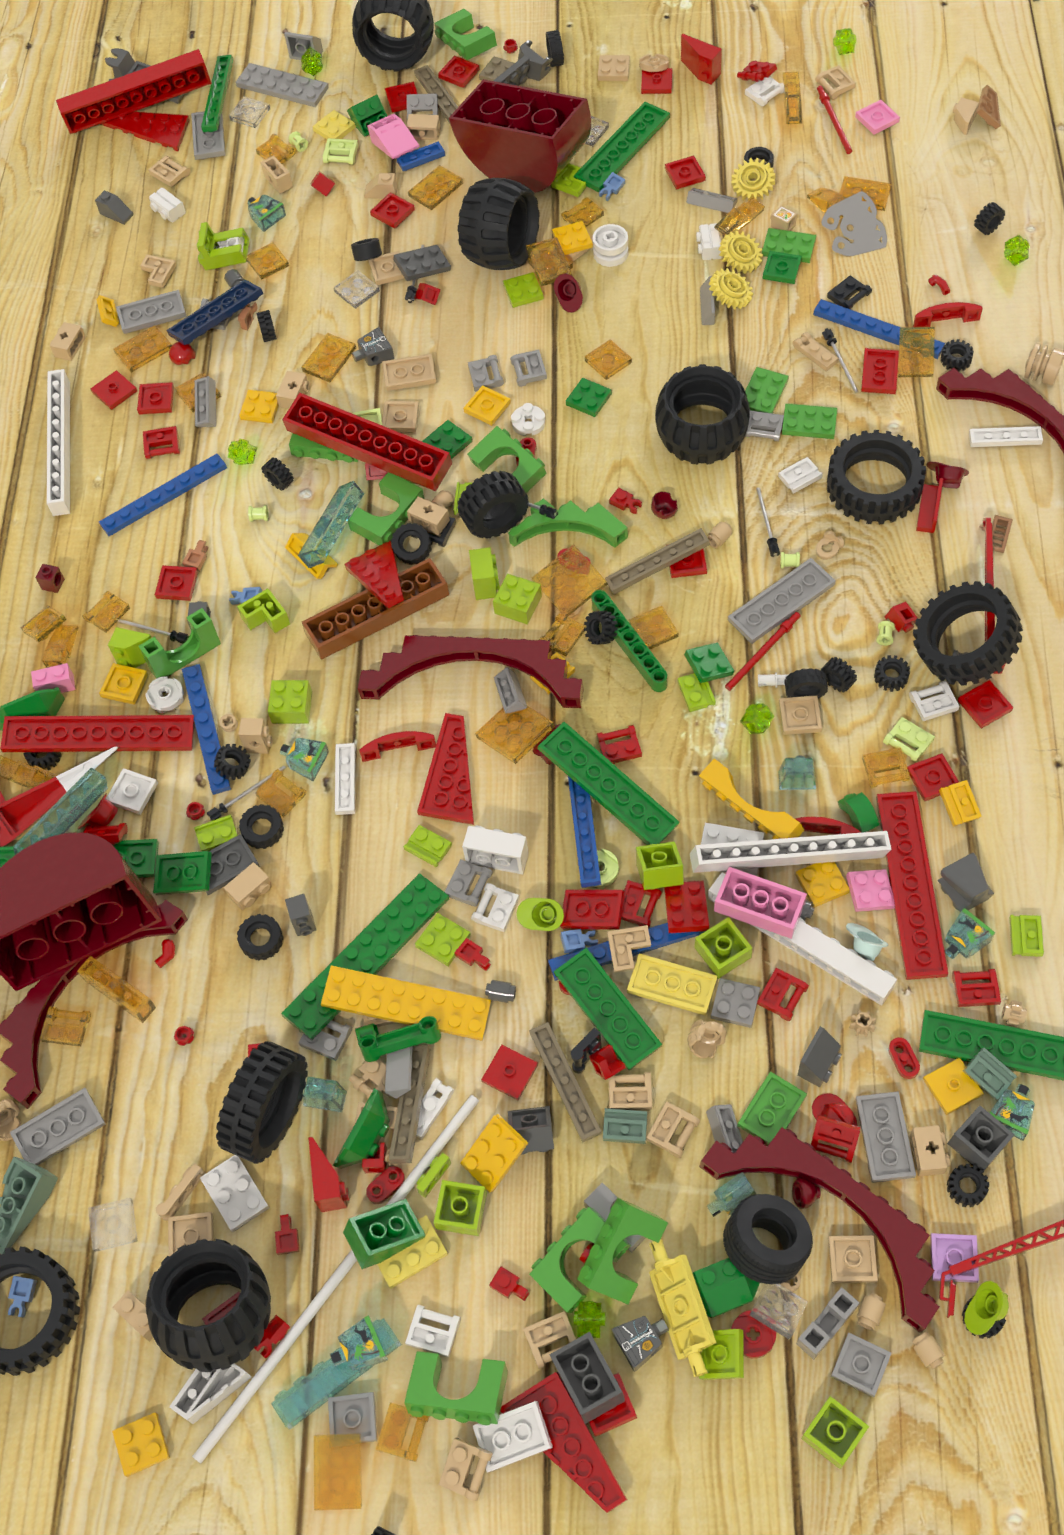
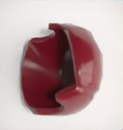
(663, 505)

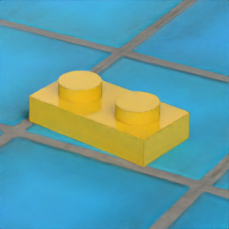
(107, 311)

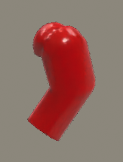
(935, 279)
(168, 953)

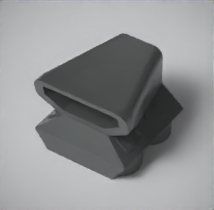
(965, 883)

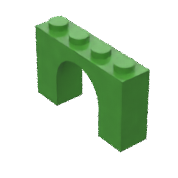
(466, 45)
(500, 443)
(306, 448)
(382, 528)
(201, 640)
(623, 1221)
(551, 1271)
(479, 1406)

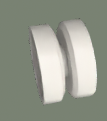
(610, 245)

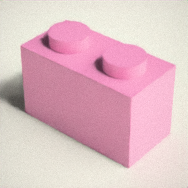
(53, 677)

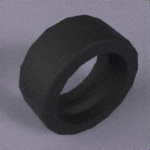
(760, 153)

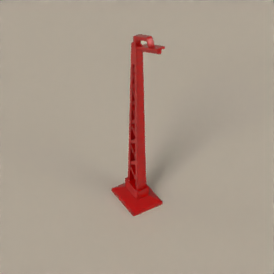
(989, 576)
(966, 1265)

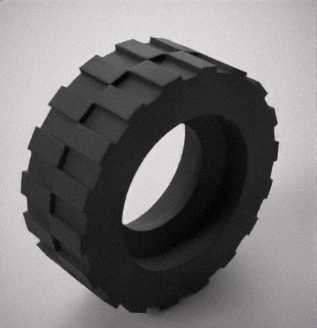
(555, 48)
(411, 530)
(806, 683)
(261, 812)
(252, 924)

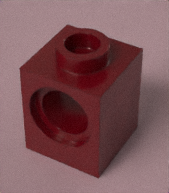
(50, 578)

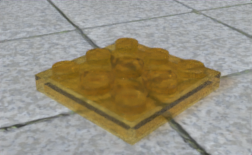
(569, 581)
(515, 732)

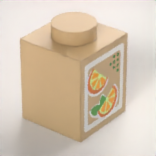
(783, 219)

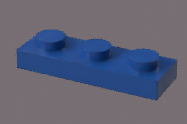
(420, 156)

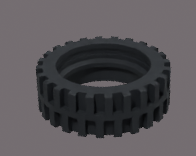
(881, 448)
(985, 659)
(261, 1102)
(61, 1314)

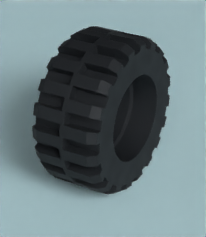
(493, 504)

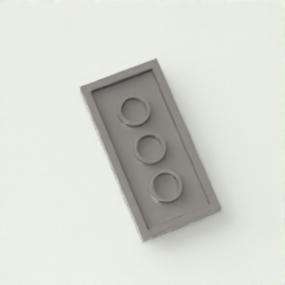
(207, 143)
(151, 311)
(58, 1128)
(885, 1137)

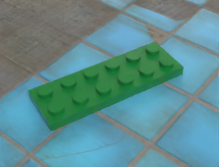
(607, 1009)

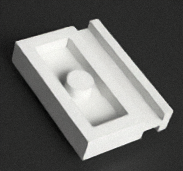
(800, 475)

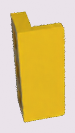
(295, 545)

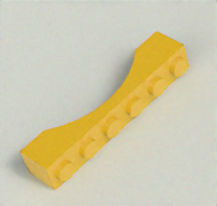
(778, 824)

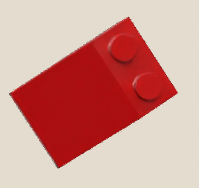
(701, 58)
(328, 1188)

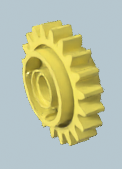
(762, 173)
(740, 252)
(730, 288)

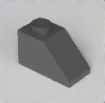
(113, 207)

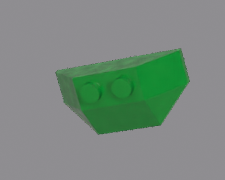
(39, 703)
(366, 1133)
(724, 1287)

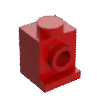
(902, 617)

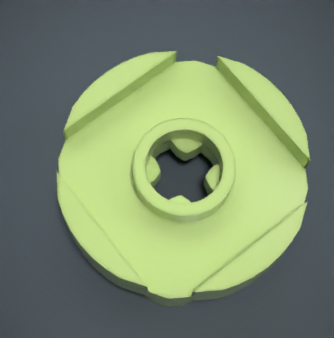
(610, 868)

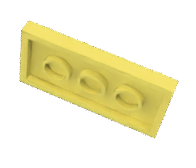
(672, 984)

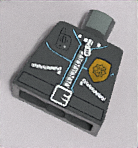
(373, 348)
(639, 1340)

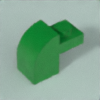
(860, 811)

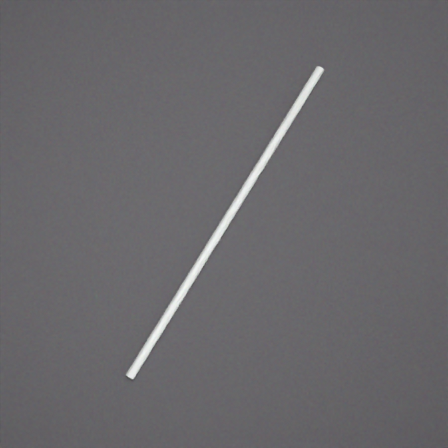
(326, 1290)

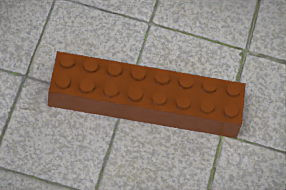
(366, 615)

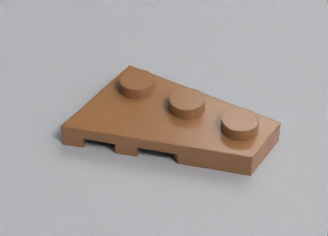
(988, 107)

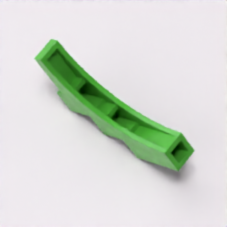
(595, 522)

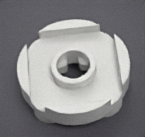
(525, 412)
(168, 702)

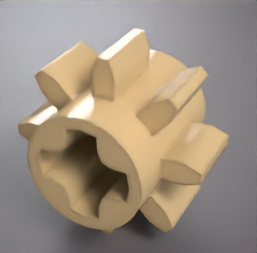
(1014, 1013)
(859, 1027)

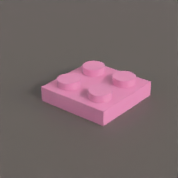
(877, 117)
(870, 890)

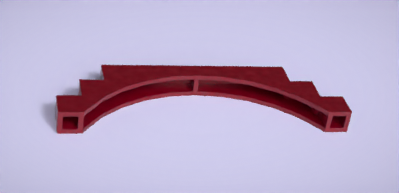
(1005, 391)
(429, 651)
(27, 1020)
(895, 1232)

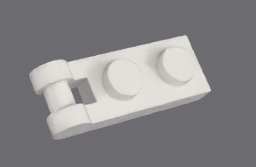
(432, 1106)

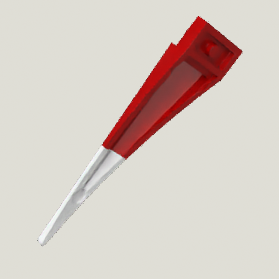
(28, 807)

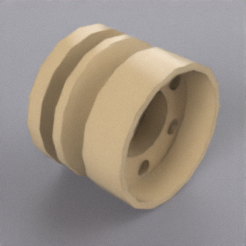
(1044, 364)

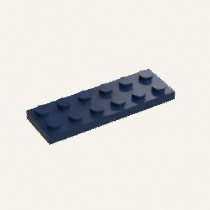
(215, 312)

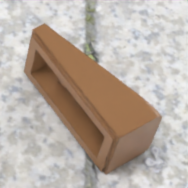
(1005, 522)

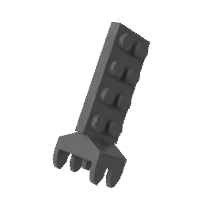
(125, 65)
(528, 66)

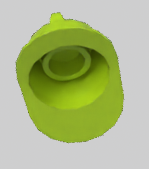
(540, 914)
(986, 1307)

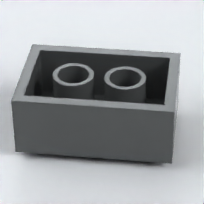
(587, 1377)

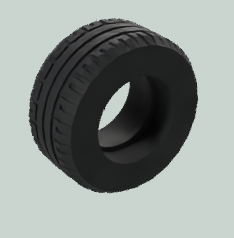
(753, 1257)

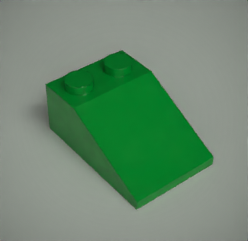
(382, 1233)

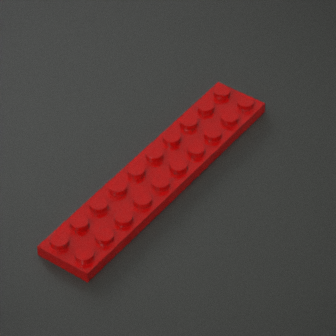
(97, 733)
(912, 887)

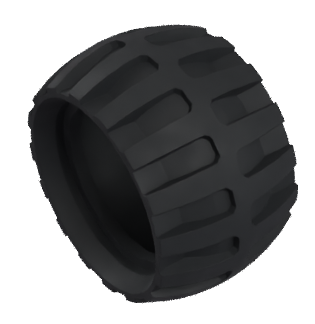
(388, 51)
(498, 223)
(702, 387)
(191, 1271)

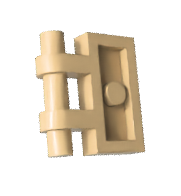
(372, 1072)

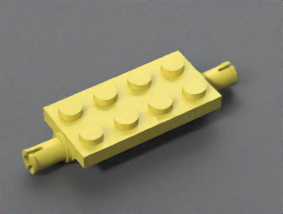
(681, 1307)

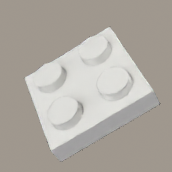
(132, 791)

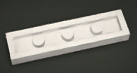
(1005, 436)
(345, 779)

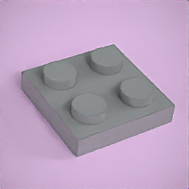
(735, 1003)
(861, 1364)
(353, 1415)

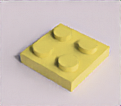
(334, 126)

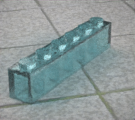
(331, 524)
(66, 810)
(324, 1382)

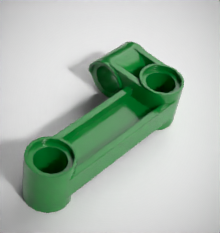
(374, 1045)

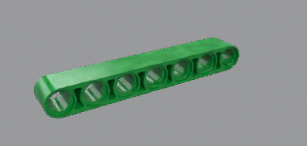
(603, 602)

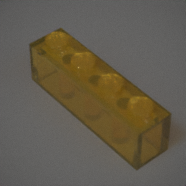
(116, 989)

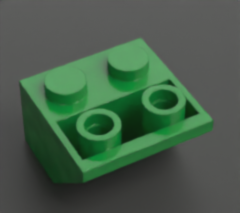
(366, 113)

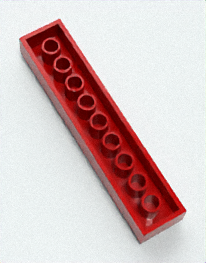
(133, 91)
(367, 441)

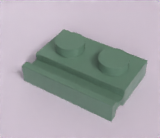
(989, 1073)
(625, 1126)

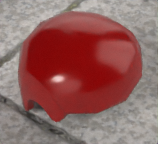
(181, 353)

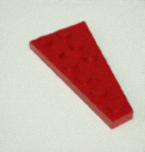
(153, 127)
(378, 574)
(448, 780)
(572, 1442)

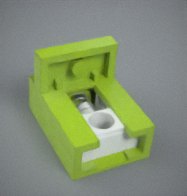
(222, 248)

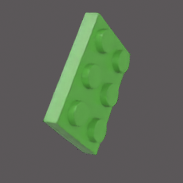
(789, 243)
(765, 390)
(809, 421)
(771, 1108)

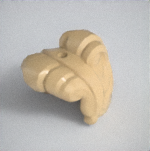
(705, 1038)
(8, 1119)

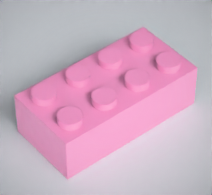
(760, 902)

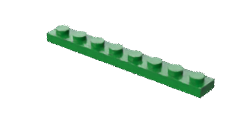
(217, 93)

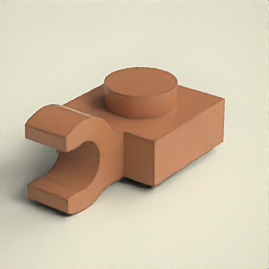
(246, 316)
(196, 557)

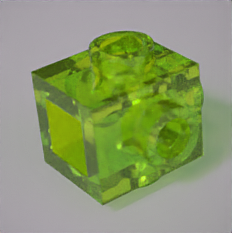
(844, 41)
(311, 61)
(1016, 250)
(242, 452)
(757, 718)
(589, 1319)

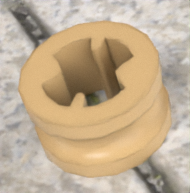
(231, 727)
(796, 1284)

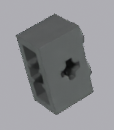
(300, 915)

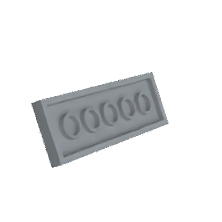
(282, 85)
(781, 600)

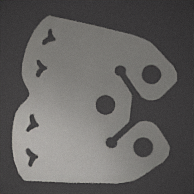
(864, 222)

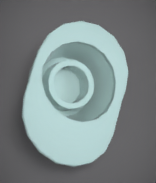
(865, 941)

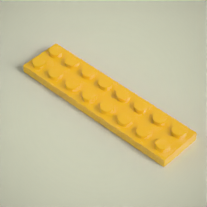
(405, 1002)

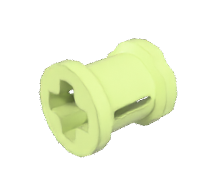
(299, 139)
(258, 513)
(789, 560)
(885, 633)

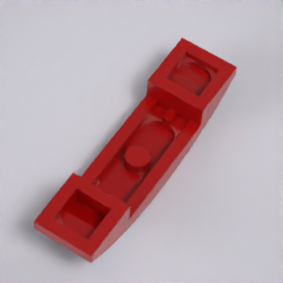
(966, 311)
(396, 740)
(825, 825)

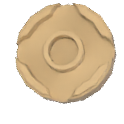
(654, 63)

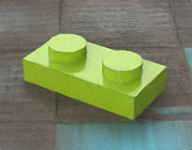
(437, 1169)

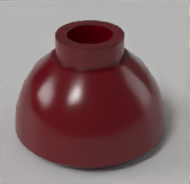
(805, 1193)

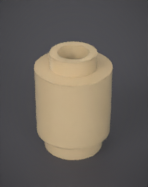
(444, 499)
(719, 534)
(871, 1311)
(928, 1350)

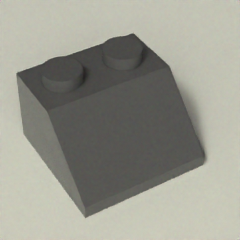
(819, 1058)
(534, 1127)
(980, 1138)

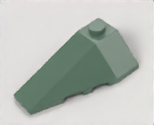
(24, 1194)

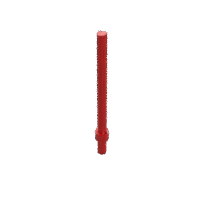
(824, 98)
(784, 628)

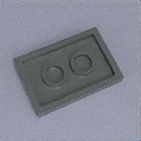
(422, 262)
(228, 862)

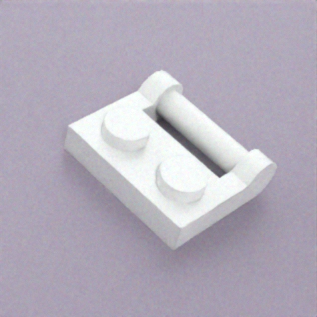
(764, 90)
(936, 705)
(501, 910)
(429, 1337)

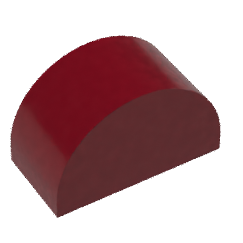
(521, 132)
(65, 904)

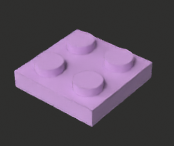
(952, 1249)

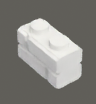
(166, 205)
(709, 242)

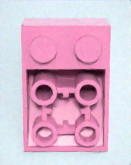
(392, 136)

